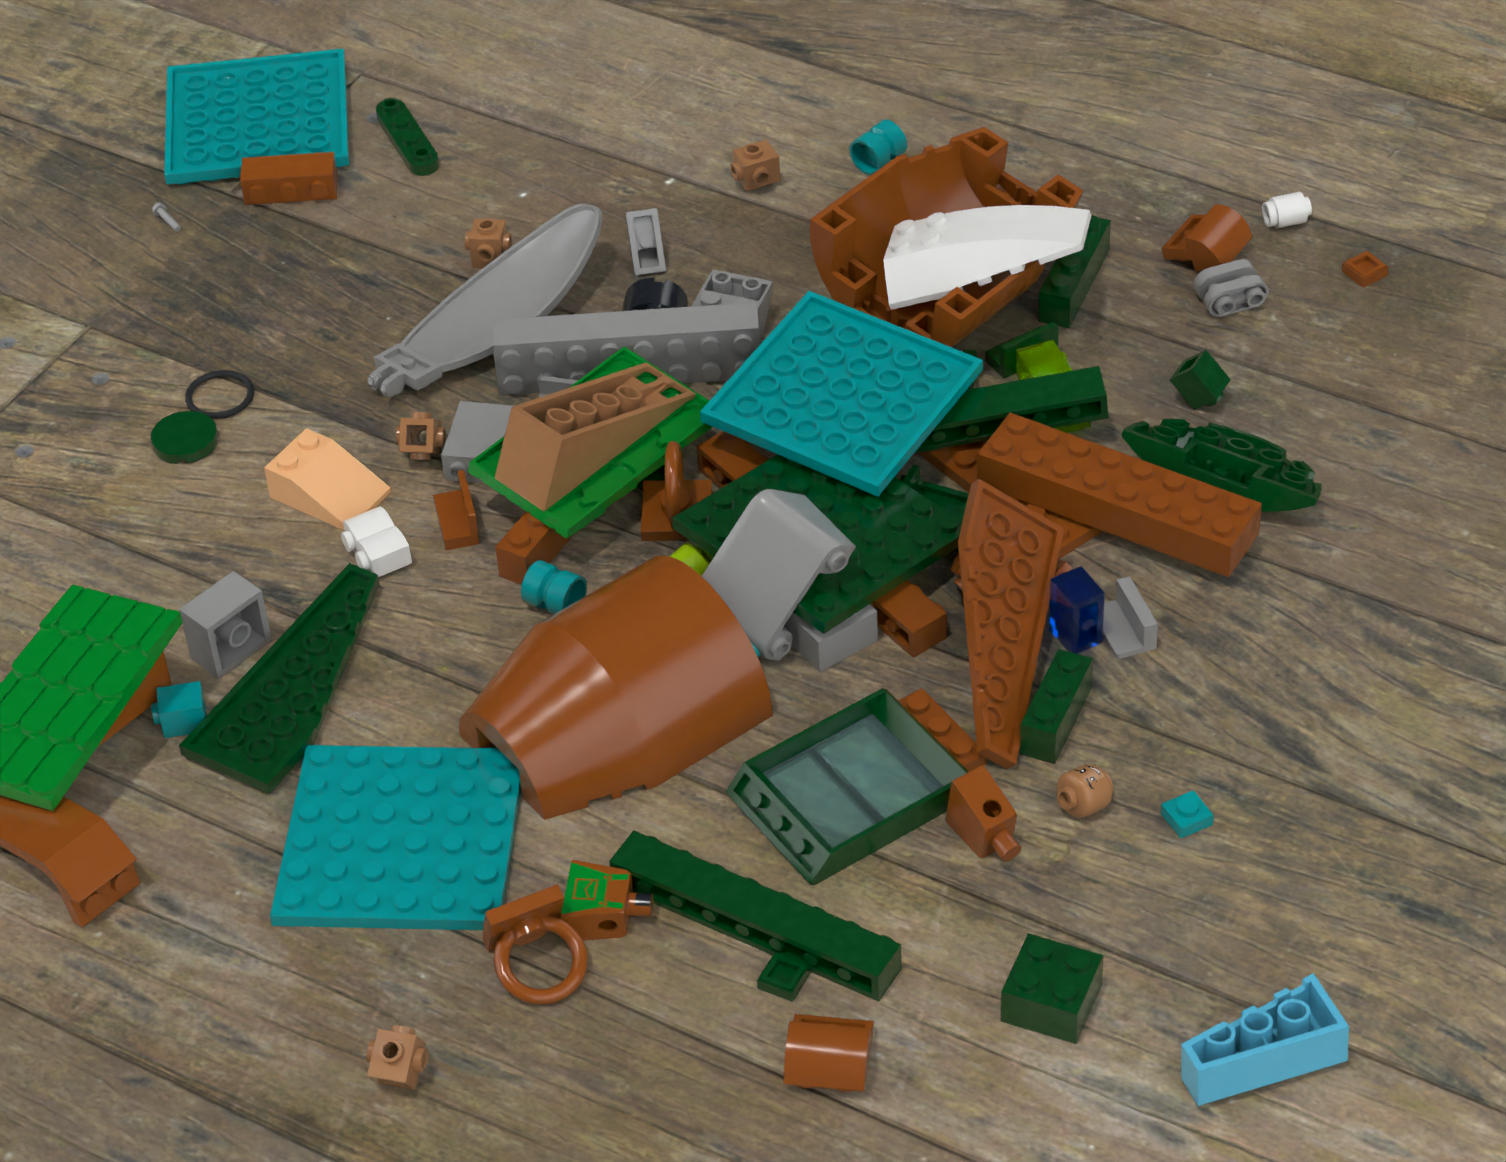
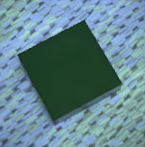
(783, 976)

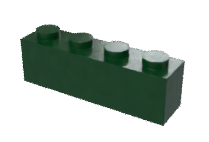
(1073, 276)

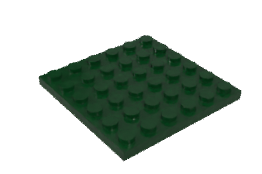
(891, 532)

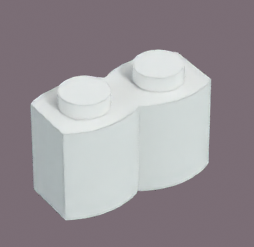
(376, 542)

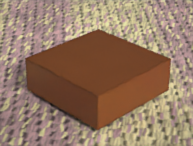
(1365, 269)

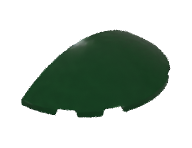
(1227, 461)

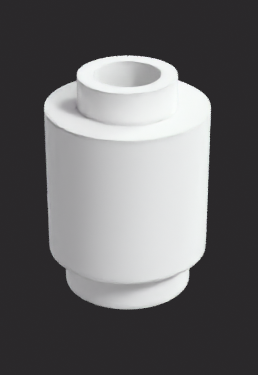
(1286, 210)

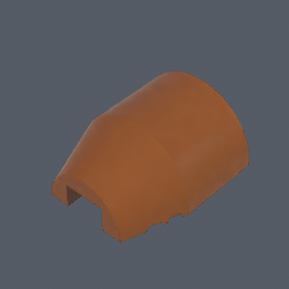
(963, 175)
(621, 689)

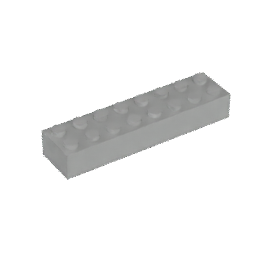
(682, 341)

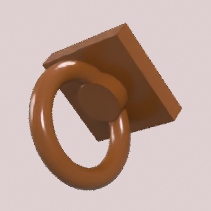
(669, 497)
(523, 923)

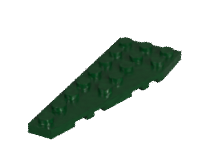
(284, 697)

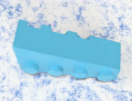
(1266, 1045)

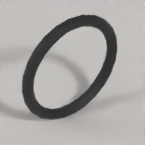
(220, 373)

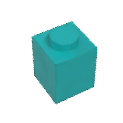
(179, 708)

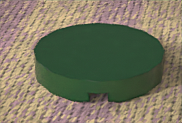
(184, 437)

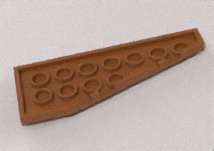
(1005, 578)

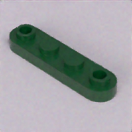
(407, 137)

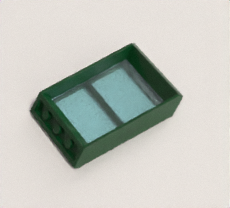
(847, 785)

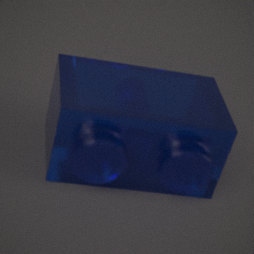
(1076, 610)

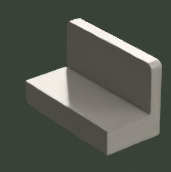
(1128, 622)

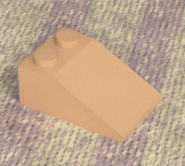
(323, 480)

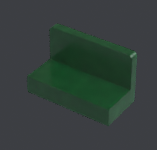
(1003, 357)

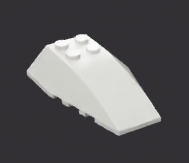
(971, 245)

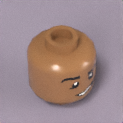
(1084, 790)

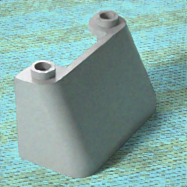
(772, 564)

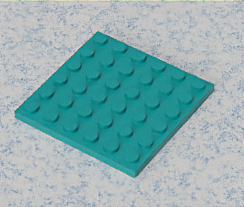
(253, 110)
(842, 392)
(398, 838)

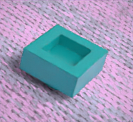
(1187, 814)

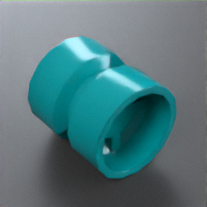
(878, 146)
(551, 588)

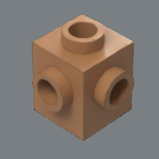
(755, 165)
(487, 241)
(409, 431)
(396, 1057)

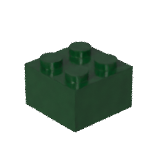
(1051, 988)

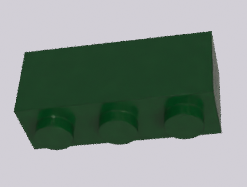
(1056, 706)

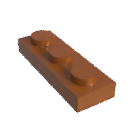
(943, 728)

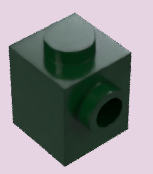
(1200, 380)

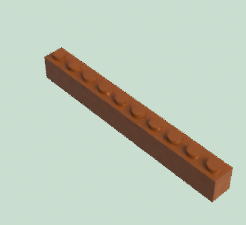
(902, 613)

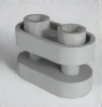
(1230, 288)

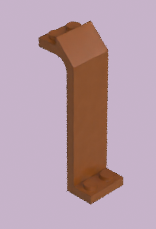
(73, 850)

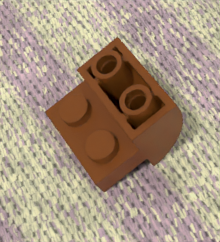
(1209, 238)
(828, 1052)

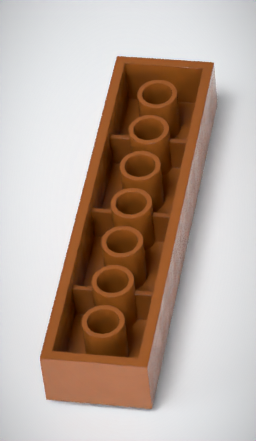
(1120, 494)

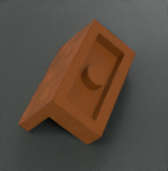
(457, 516)

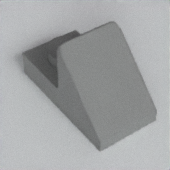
(645, 242)

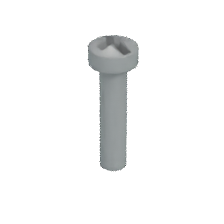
(159, 209)

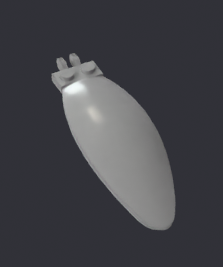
(517, 284)

